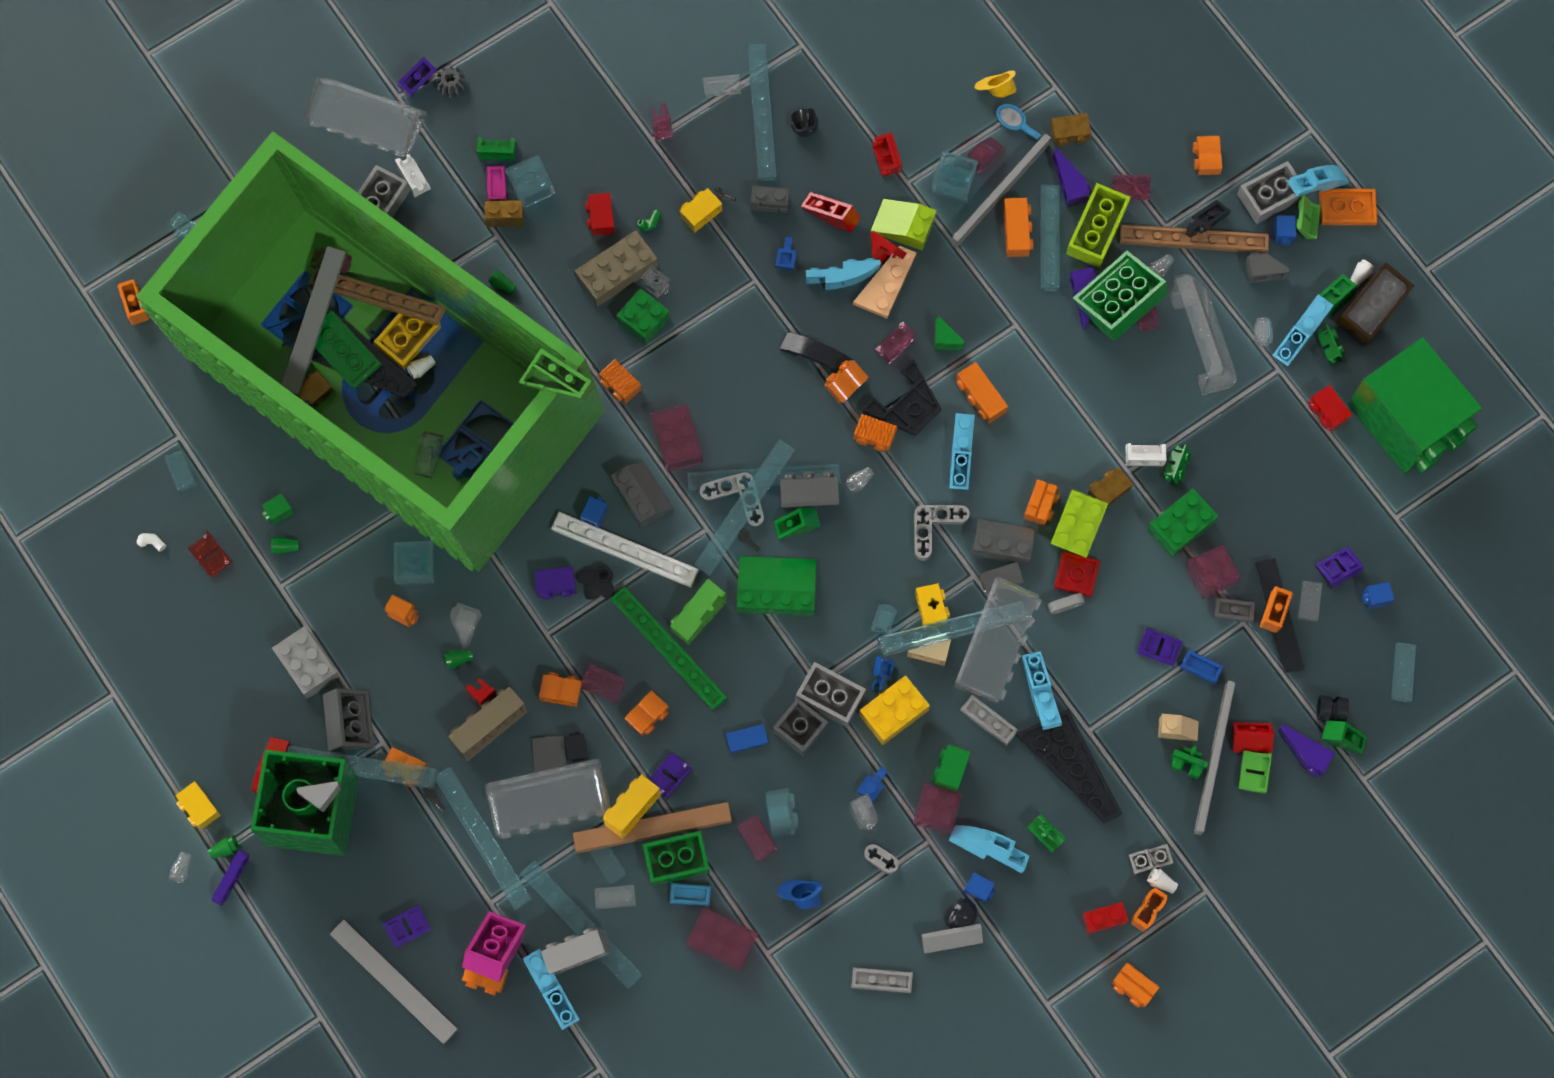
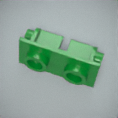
(1335, 351)
(1176, 472)

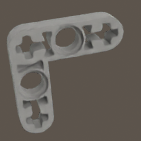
(736, 488)
(931, 519)

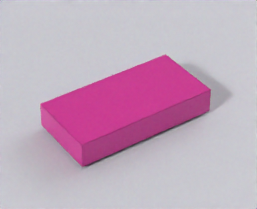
(496, 183)

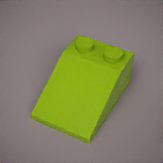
(904, 222)

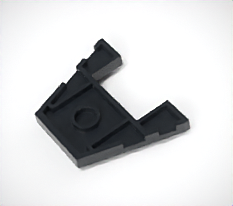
(913, 409)

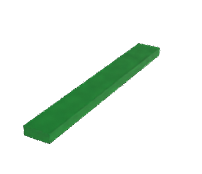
(668, 648)

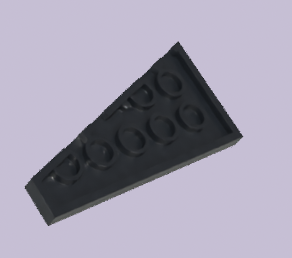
(386, 377)
(1071, 761)

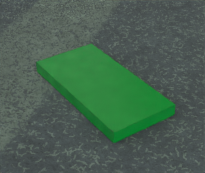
(345, 351)

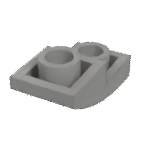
(1150, 859)

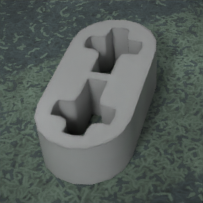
(1066, 603)
(878, 863)

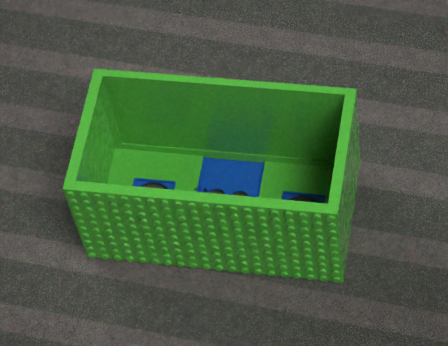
(223, 308)

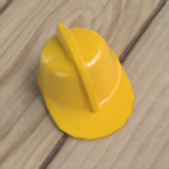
(998, 85)

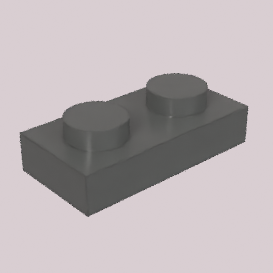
(1234, 610)

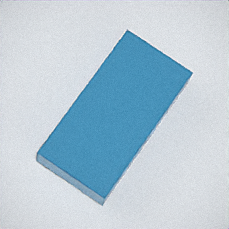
(690, 894)

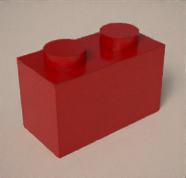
(600, 214)
(1329, 408)
(1105, 918)

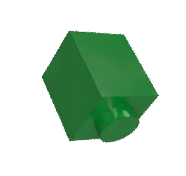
(277, 509)

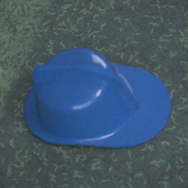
(803, 893)

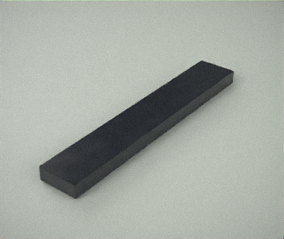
(1285, 637)

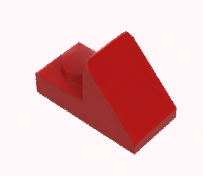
(883, 247)

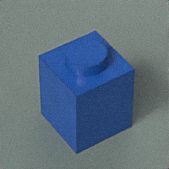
(1284, 229)
(594, 511)
(1378, 595)
(980, 888)

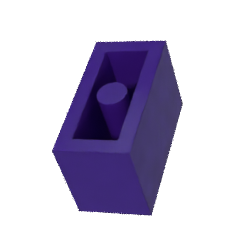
(416, 77)
(555, 582)

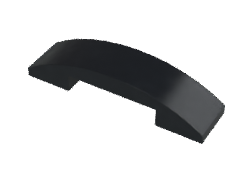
(814, 351)

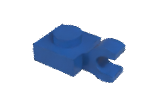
(786, 256)
(468, 460)
(884, 672)
(872, 785)

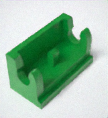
(496, 149)
(1339, 293)

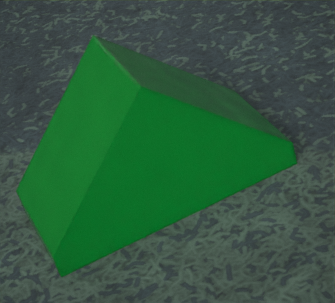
(946, 337)

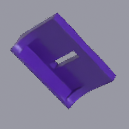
(1333, 573)
(1168, 651)
(676, 768)
(398, 931)

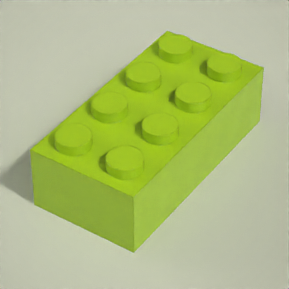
(1098, 225)

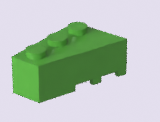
(554, 376)
(698, 612)

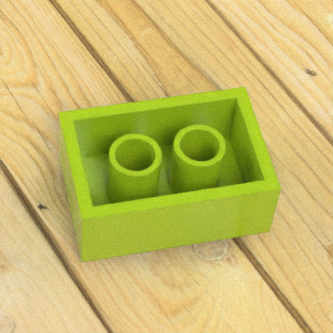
(1079, 523)

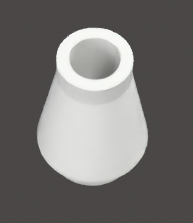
(1362, 272)
(420, 367)
(1162, 881)

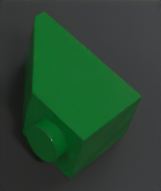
(797, 523)
(1344, 736)

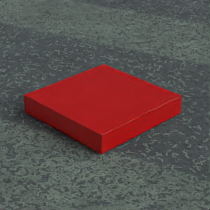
(1077, 574)

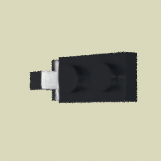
(1207, 218)

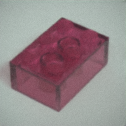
(676, 438)
(722, 939)

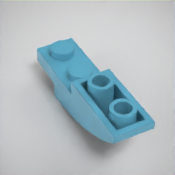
(1318, 178)
(851, 273)
(1303, 330)
(961, 451)
(1041, 690)
(985, 842)
(551, 990)

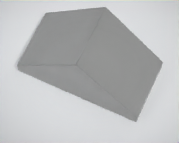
(320, 794)

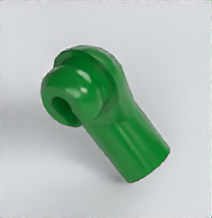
(645, 225)

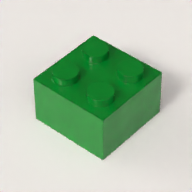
(643, 316)
(953, 763)

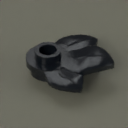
(595, 585)

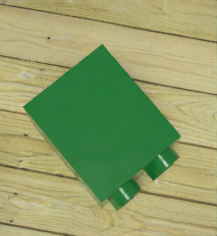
(1416, 408)
(289, 820)

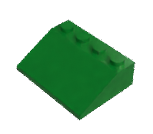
(1121, 295)
(776, 586)

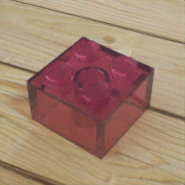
(1213, 571)
(937, 809)

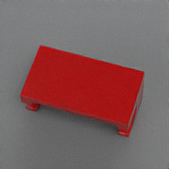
(887, 154)
(481, 695)

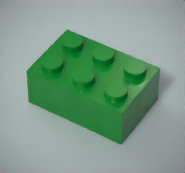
(1182, 522)
(676, 858)

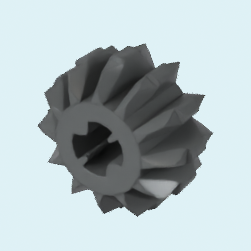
(456, 81)

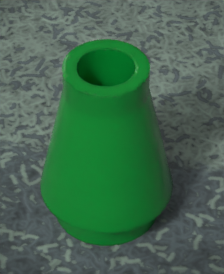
(502, 282)
(283, 545)
(455, 658)
(225, 847)

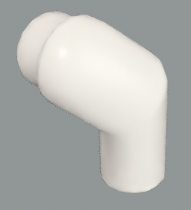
(146, 538)

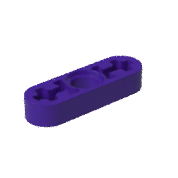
(230, 877)

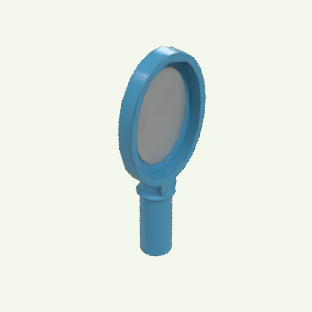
(1014, 119)

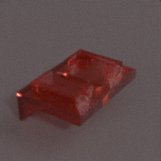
(203, 548)

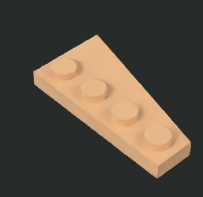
(885, 285)

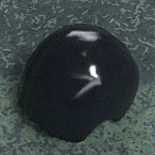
(804, 122)
(961, 913)

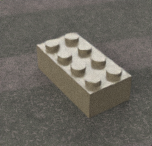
(615, 268)
(487, 723)

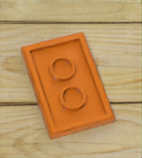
(1348, 207)

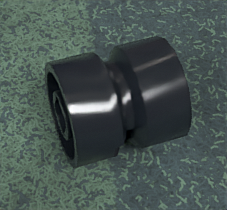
(1332, 708)

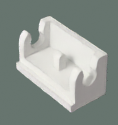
(412, 174)
(1145, 455)

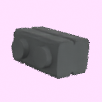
(769, 199)

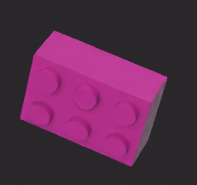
(493, 946)

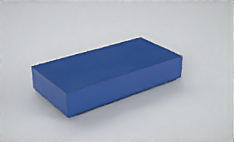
(1201, 667)
(747, 738)

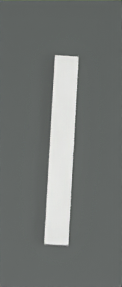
(625, 549)

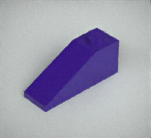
(1071, 181)
(1079, 280)
(1309, 753)

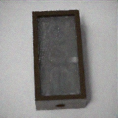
(1374, 303)

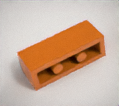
(1017, 227)
(981, 393)

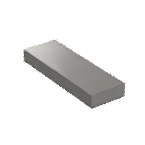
(989, 720)
(952, 938)
(882, 980)

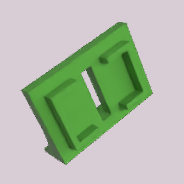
(1308, 218)
(1255, 762)

